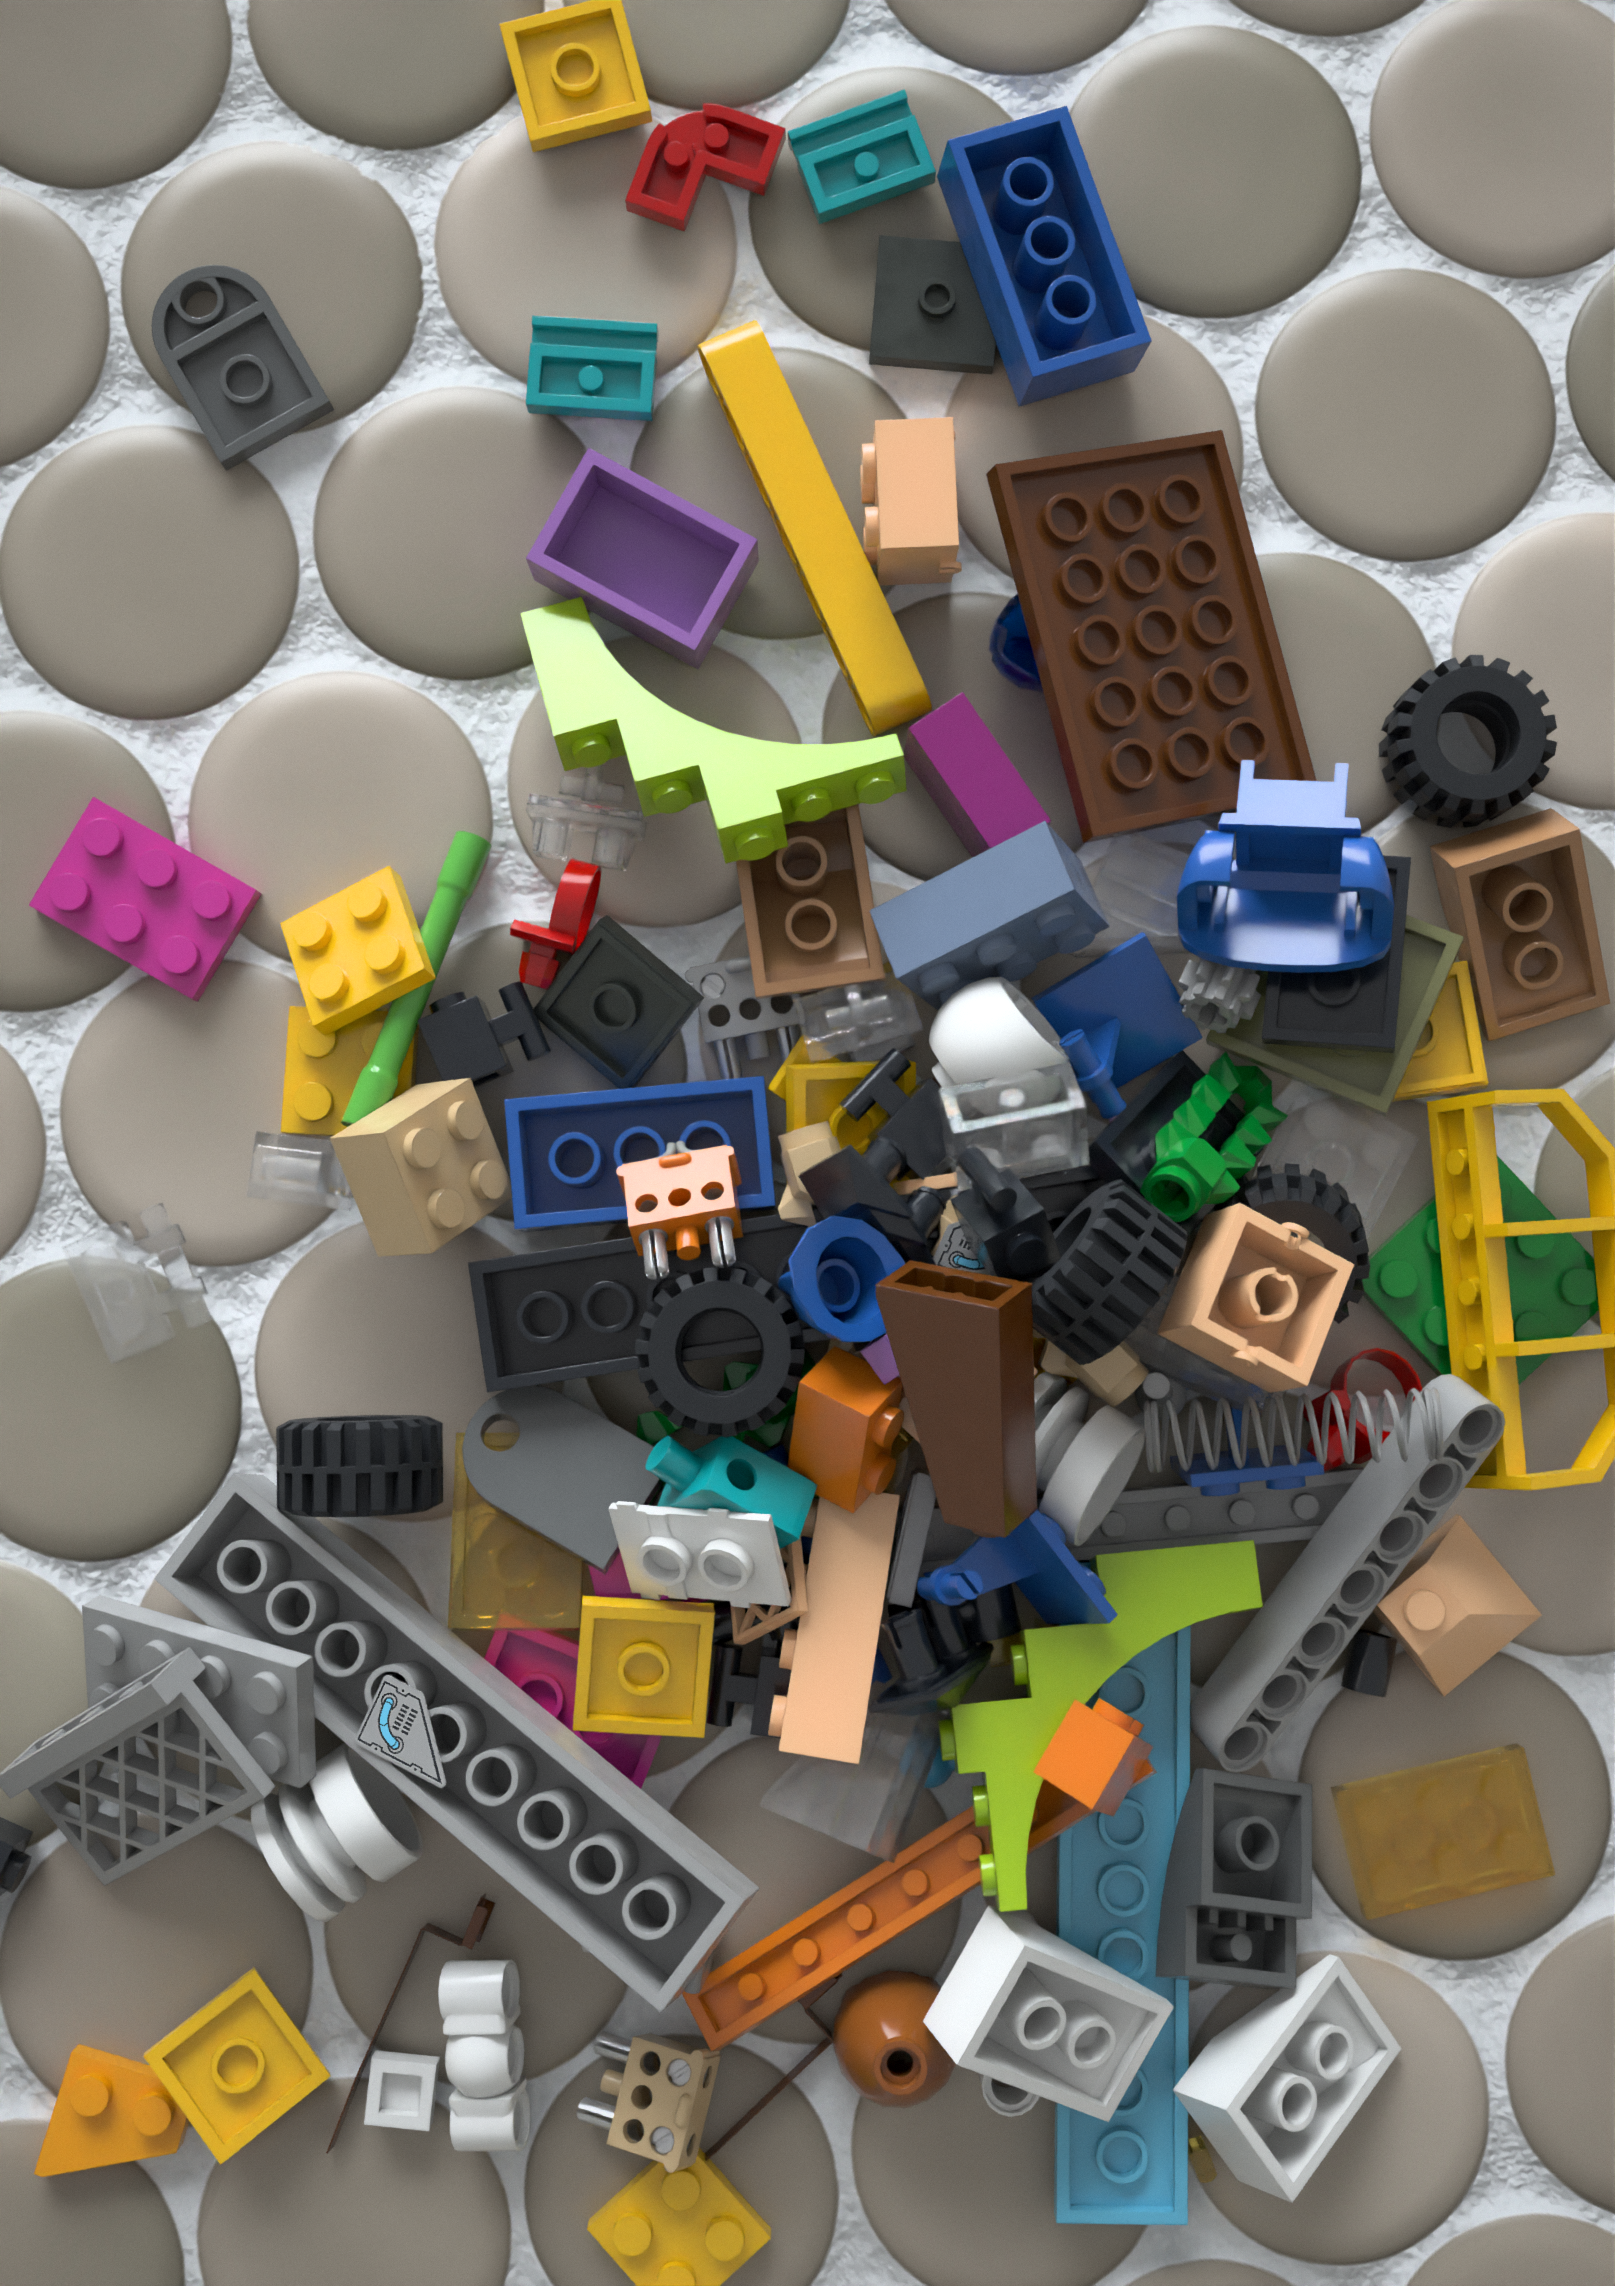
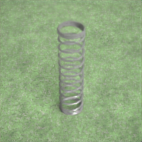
(1428, 1406)

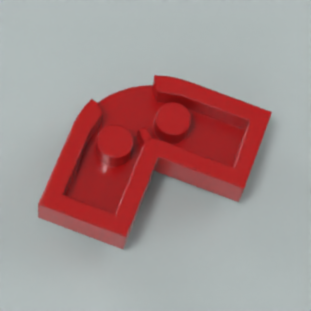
(700, 144)

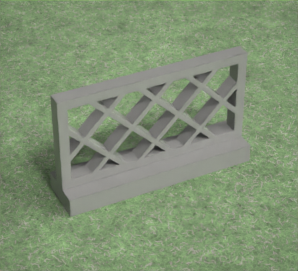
(71, 1758)

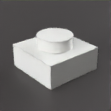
(402, 2090)

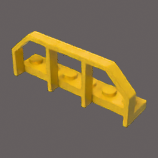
(1477, 1271)

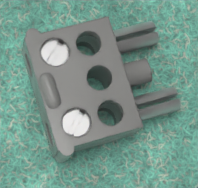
(729, 985)

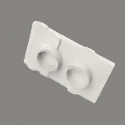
(700, 1554)

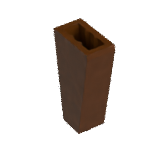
(969, 1388)

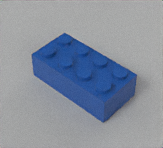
(1042, 255)
(573, 1143)

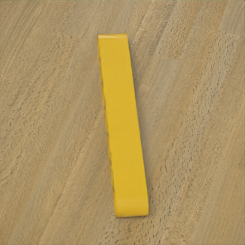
(814, 528)

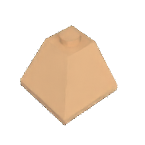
(1454, 1606)

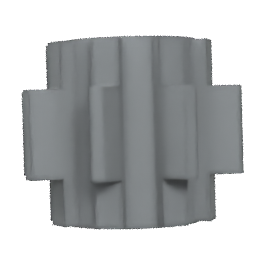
(1218, 994)

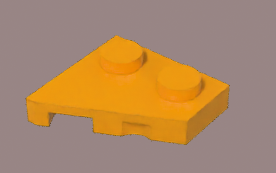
(109, 2115)

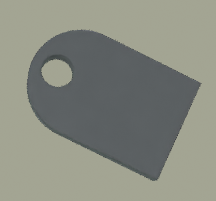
(236, 363)
(559, 1470)

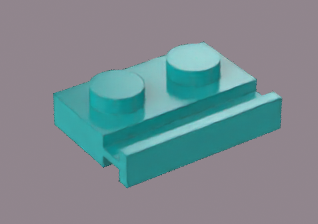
(861, 156)
(592, 368)

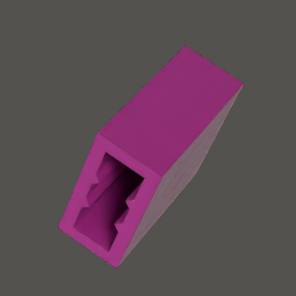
(970, 777)

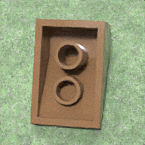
(811, 909)
(1524, 921)

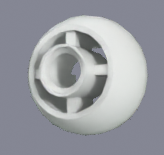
(991, 1033)

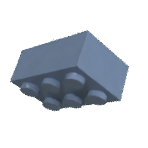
(990, 916)

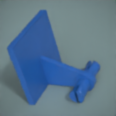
(1117, 1020)
(1227, 1476)
(1038, 1564)

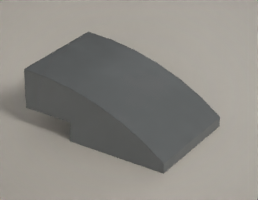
(1237, 1881)

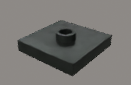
(928, 309)
(617, 1004)

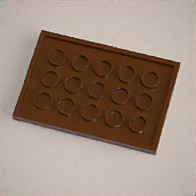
(1149, 630)

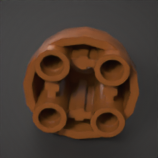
(885, 2017)

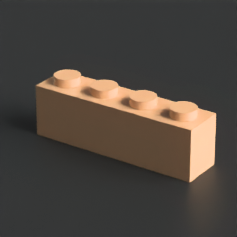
(839, 1634)

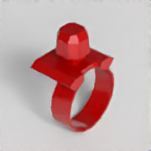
(567, 926)
(1338, 1385)

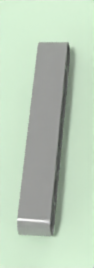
(1341, 1578)

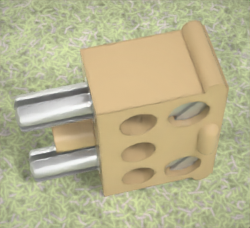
(678, 2104)

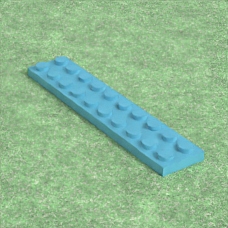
(1110, 1908)

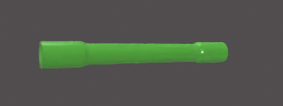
(454, 888)

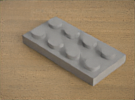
(253, 1685)

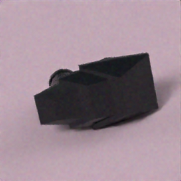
(860, 1190)
(932, 1660)

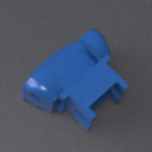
(1301, 884)

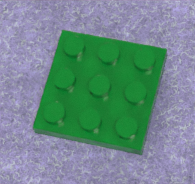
(1547, 1275)

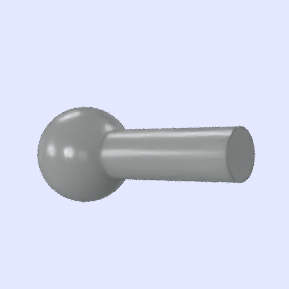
(1161, 1388)

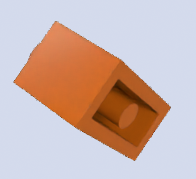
(845, 1429)
(1095, 1755)

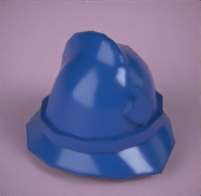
(836, 1278)

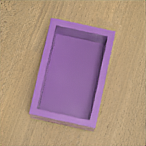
(643, 558)

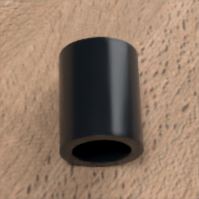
(1369, 1663)

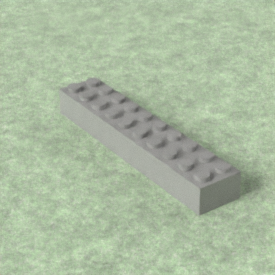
(516, 1778)

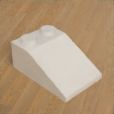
(1045, 2016)
(1289, 2078)

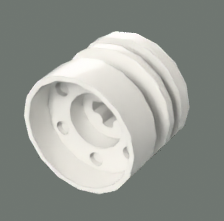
(1079, 1463)
(335, 1832)

